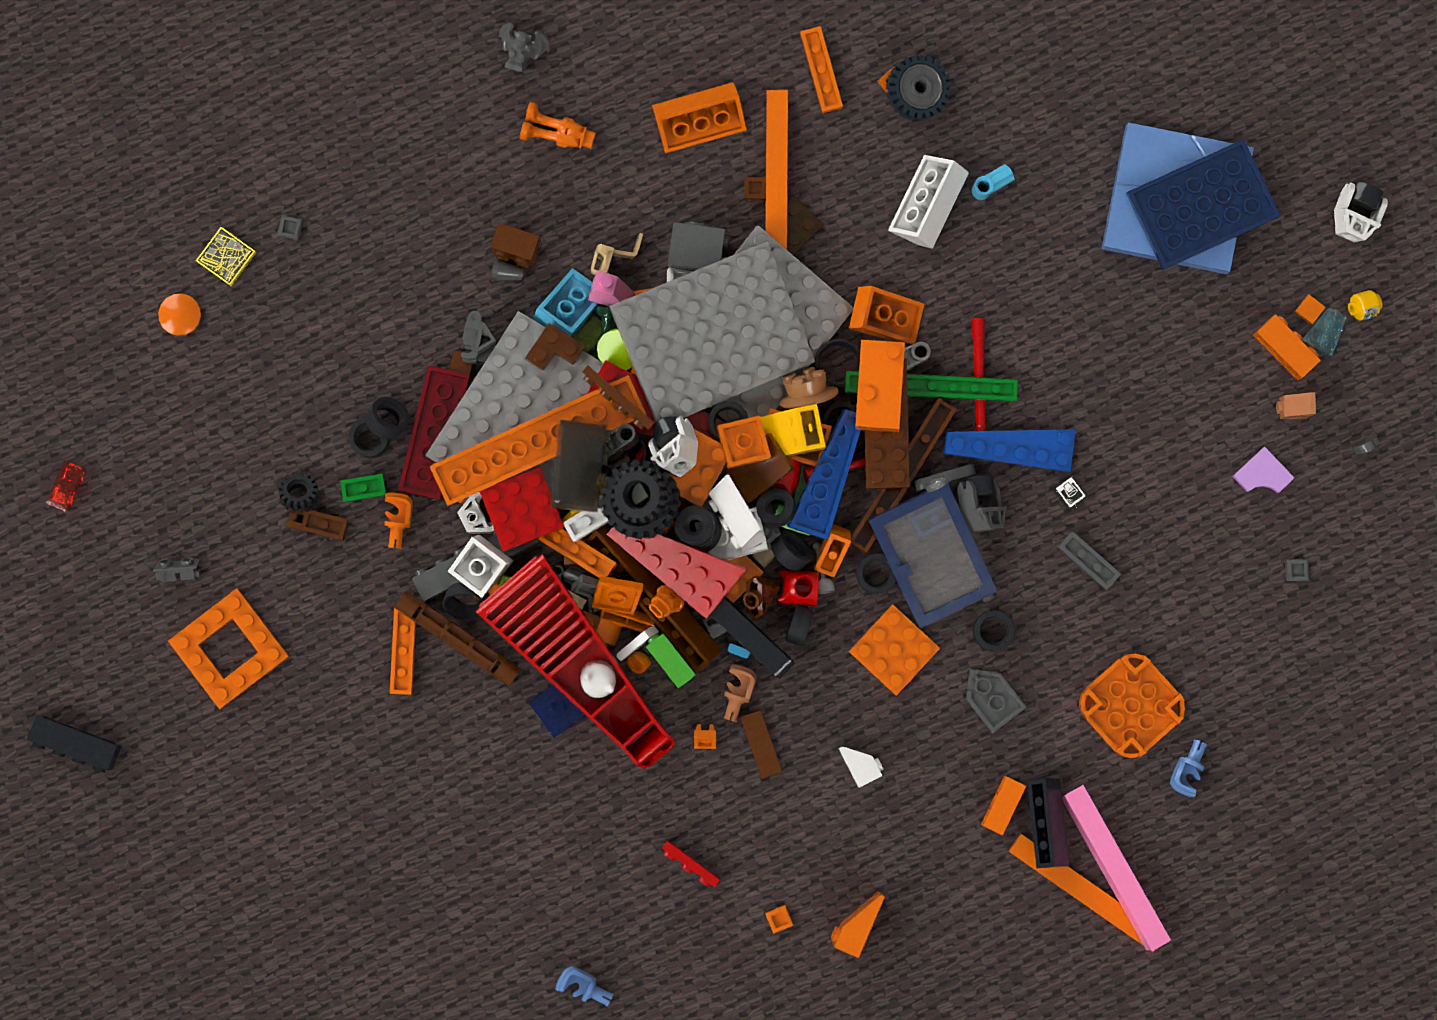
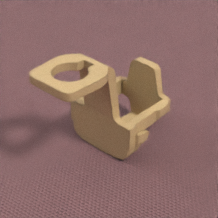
(605, 254)

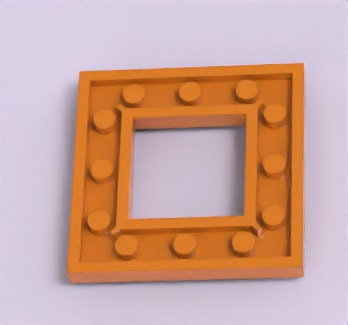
(188, 648)

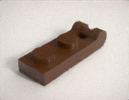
(319, 524)

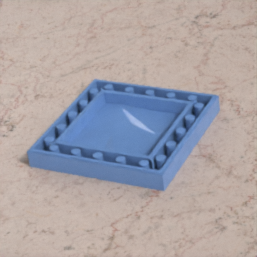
(1144, 157)

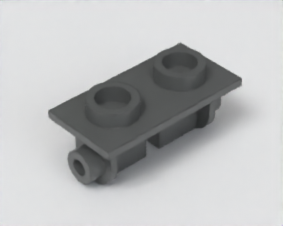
(169, 568)

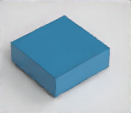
(739, 651)

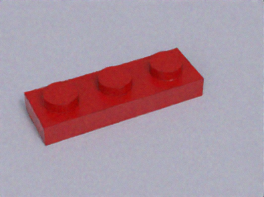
(689, 864)

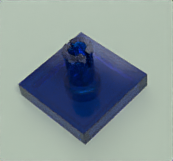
(555, 710)

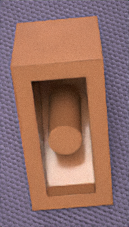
(1296, 406)

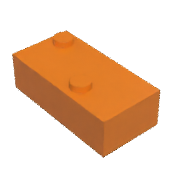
(880, 385)

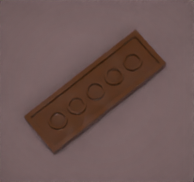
(889, 451)

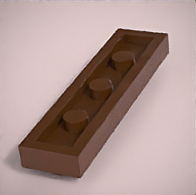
(610, 392)

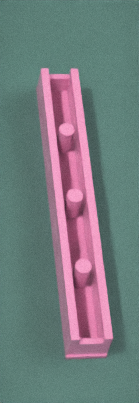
(1115, 869)

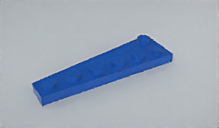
(1022, 447)
(824, 488)

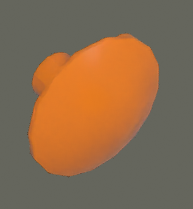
(179, 314)

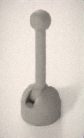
(825, 585)

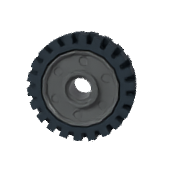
(903, 92)

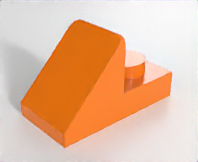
(608, 631)

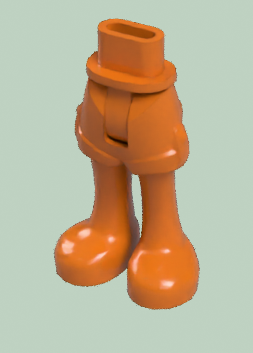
(568, 131)
(666, 602)

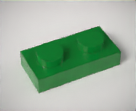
(363, 488)

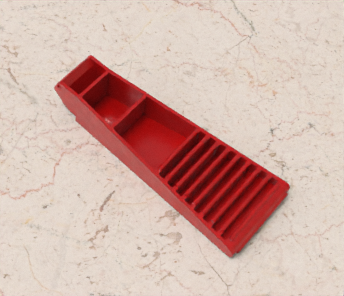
(558, 639)

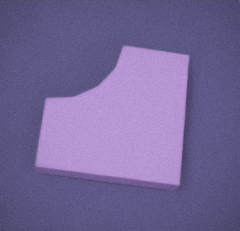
(1263, 471)

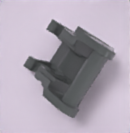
(477, 339)

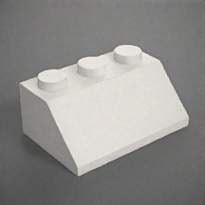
(735, 515)

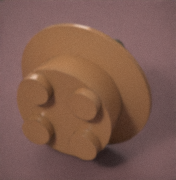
(806, 388)

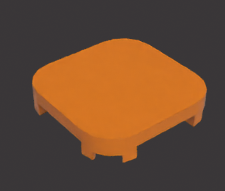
(1131, 705)

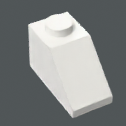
(862, 766)

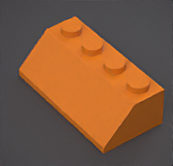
(699, 117)

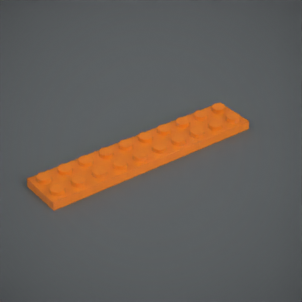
(526, 444)

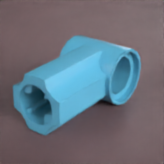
(993, 181)

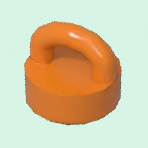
(638, 662)

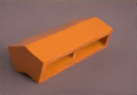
(638, 616)

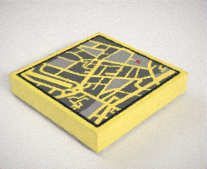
(226, 256)

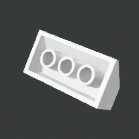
(928, 200)

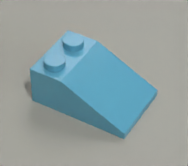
(567, 304)

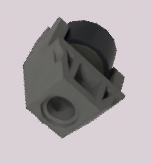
(992, 514)

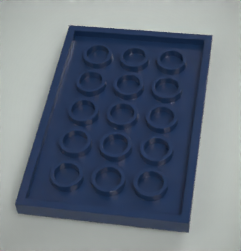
(1203, 204)

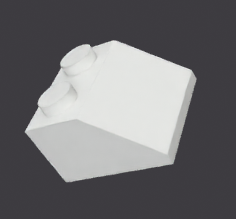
(480, 565)

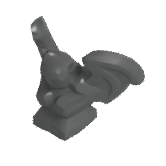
(520, 47)

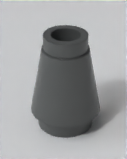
(505, 271)

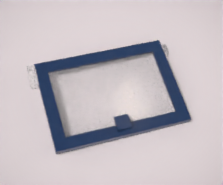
(933, 554)

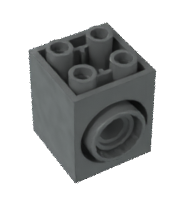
(696, 245)

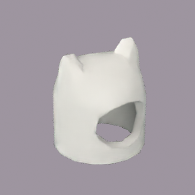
(598, 678)

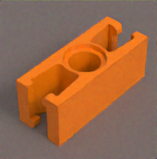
(1003, 805)

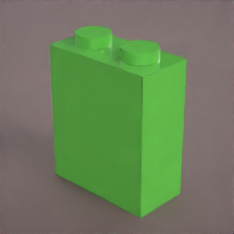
(670, 660)

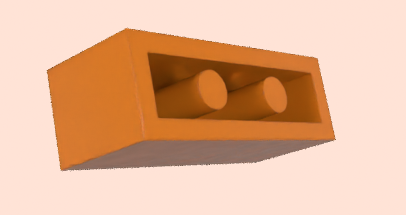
(1287, 347)

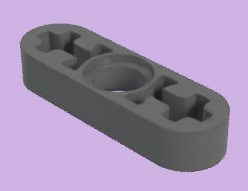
(950, 476)

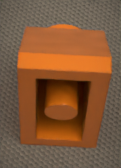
(833, 551)

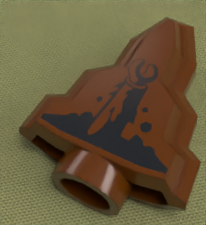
(759, 595)

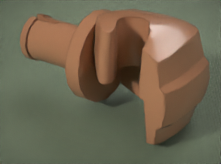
(740, 693)

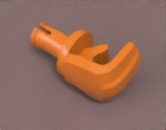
(401, 520)

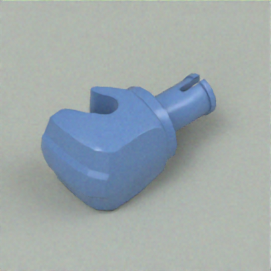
(1188, 765)
(587, 985)

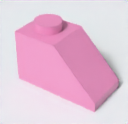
(608, 289)

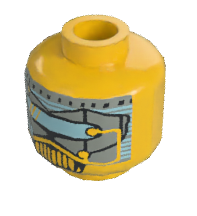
(1365, 305)

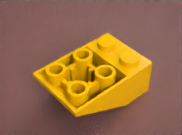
(796, 430)

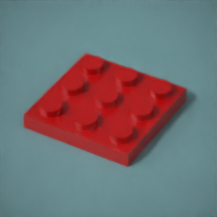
(521, 509)

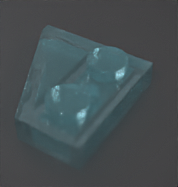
(1326, 332)

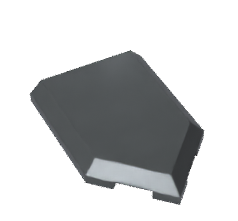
(992, 698)

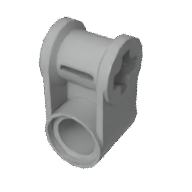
(912, 359)

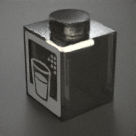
(1070, 494)

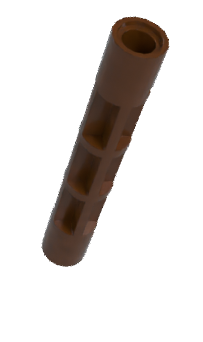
(457, 638)

